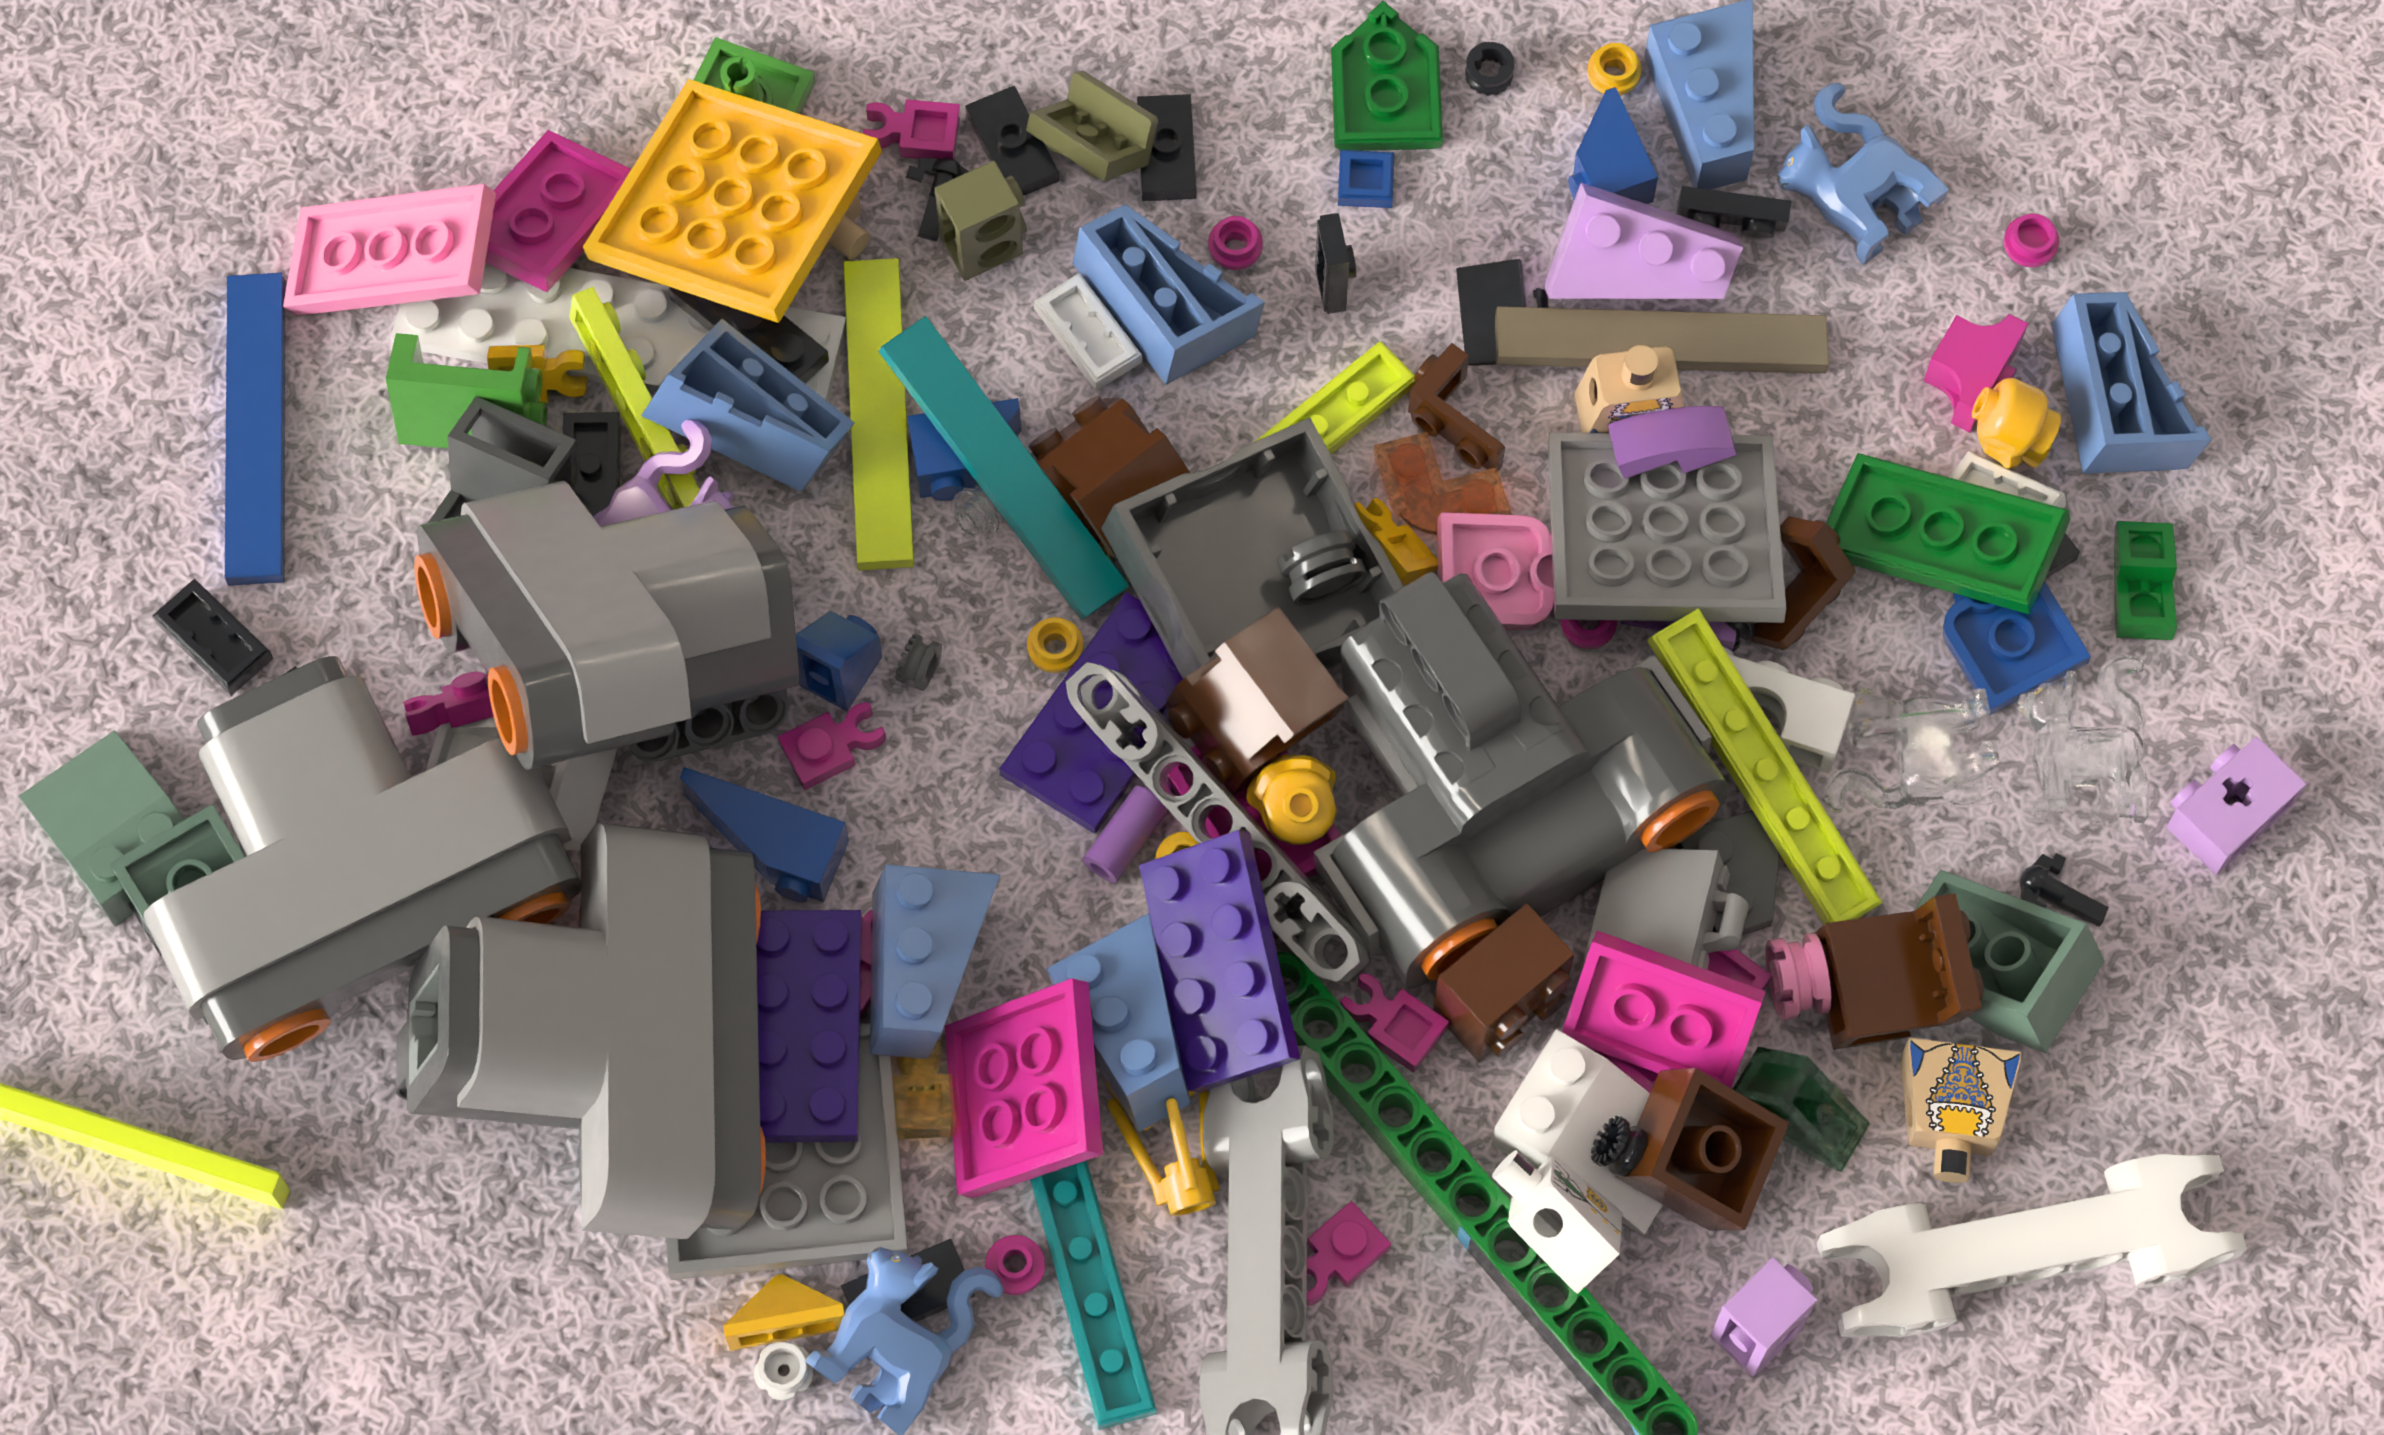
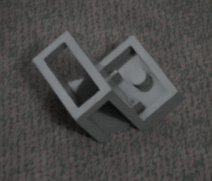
(502, 456)

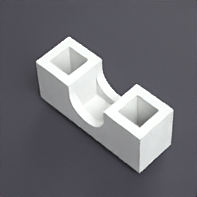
(1807, 710)

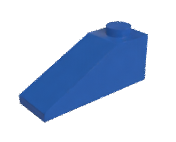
(788, 843)

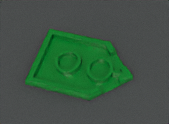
(1386, 86)

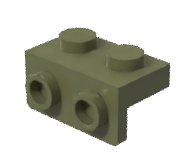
(1096, 128)

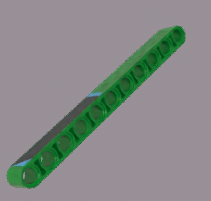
(1479, 1233)

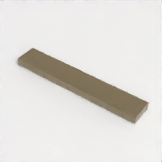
(1698, 338)

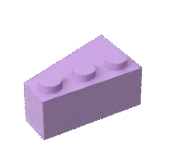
(1638, 252)

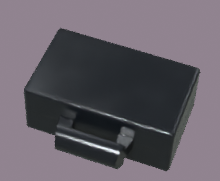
(1480, 293)

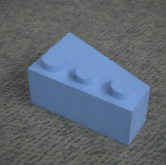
(1708, 90)
(1161, 296)
(2118, 392)
(750, 408)
(919, 952)
(1130, 1020)

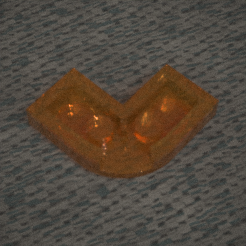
(1420, 494)

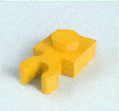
(553, 369)
(1400, 543)

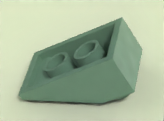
(100, 811)
(176, 858)
(2028, 958)

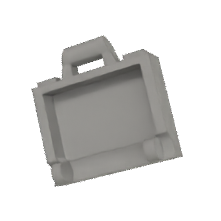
(1671, 904)

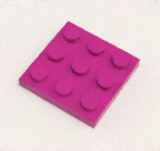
(1024, 1089)

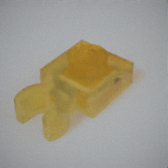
(923, 1098)

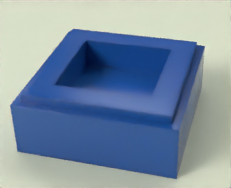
(1366, 179)

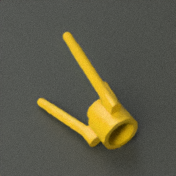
(1186, 1184)

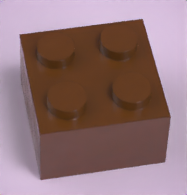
(1504, 984)
(1705, 1149)

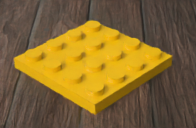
(733, 200)

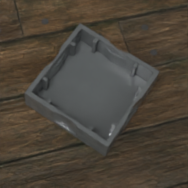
(1211, 543)

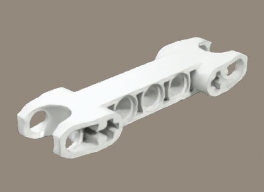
(2132, 1224)

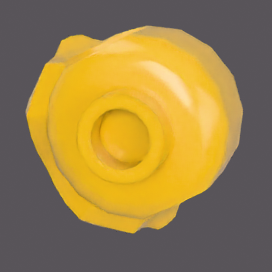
(2015, 423)
(1294, 798)

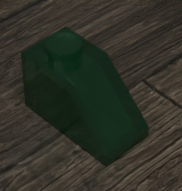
(1799, 1092)

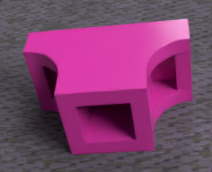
(1973, 359)

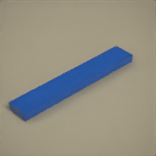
(255, 430)

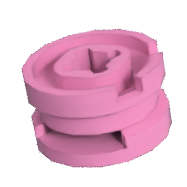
(1798, 976)

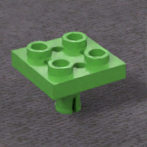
(756, 76)

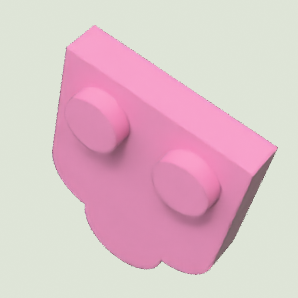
(1505, 560)

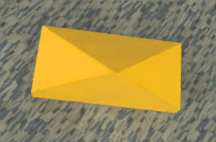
(782, 1313)

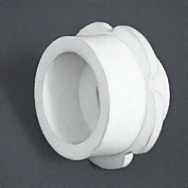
(779, 1355)

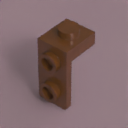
(1430, 413)
(1822, 576)

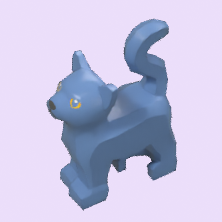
(1872, 177)
(905, 1351)

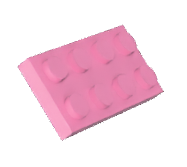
(390, 250)

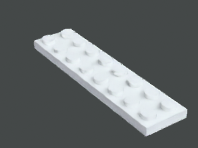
(522, 314)

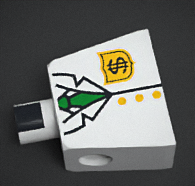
(1561, 1217)

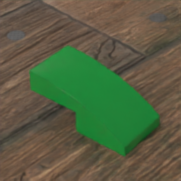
(2144, 580)

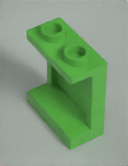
(433, 397)

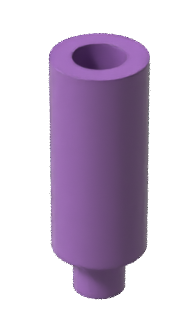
(1125, 834)

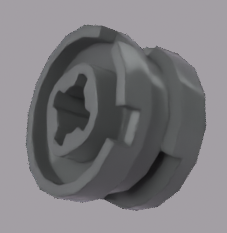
(1322, 567)

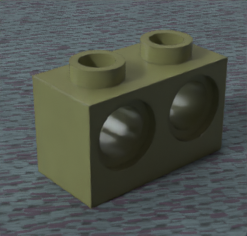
(981, 219)

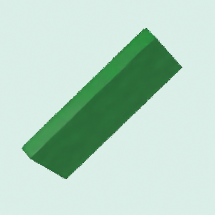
(1947, 532)

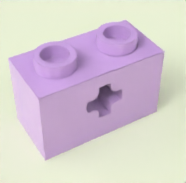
(2221, 831)
(1764, 1315)

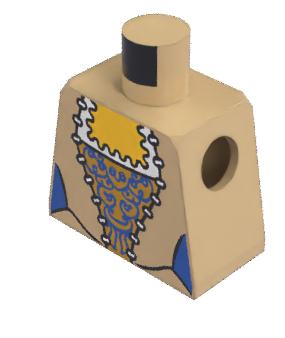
(1627, 386)
(1956, 1101)

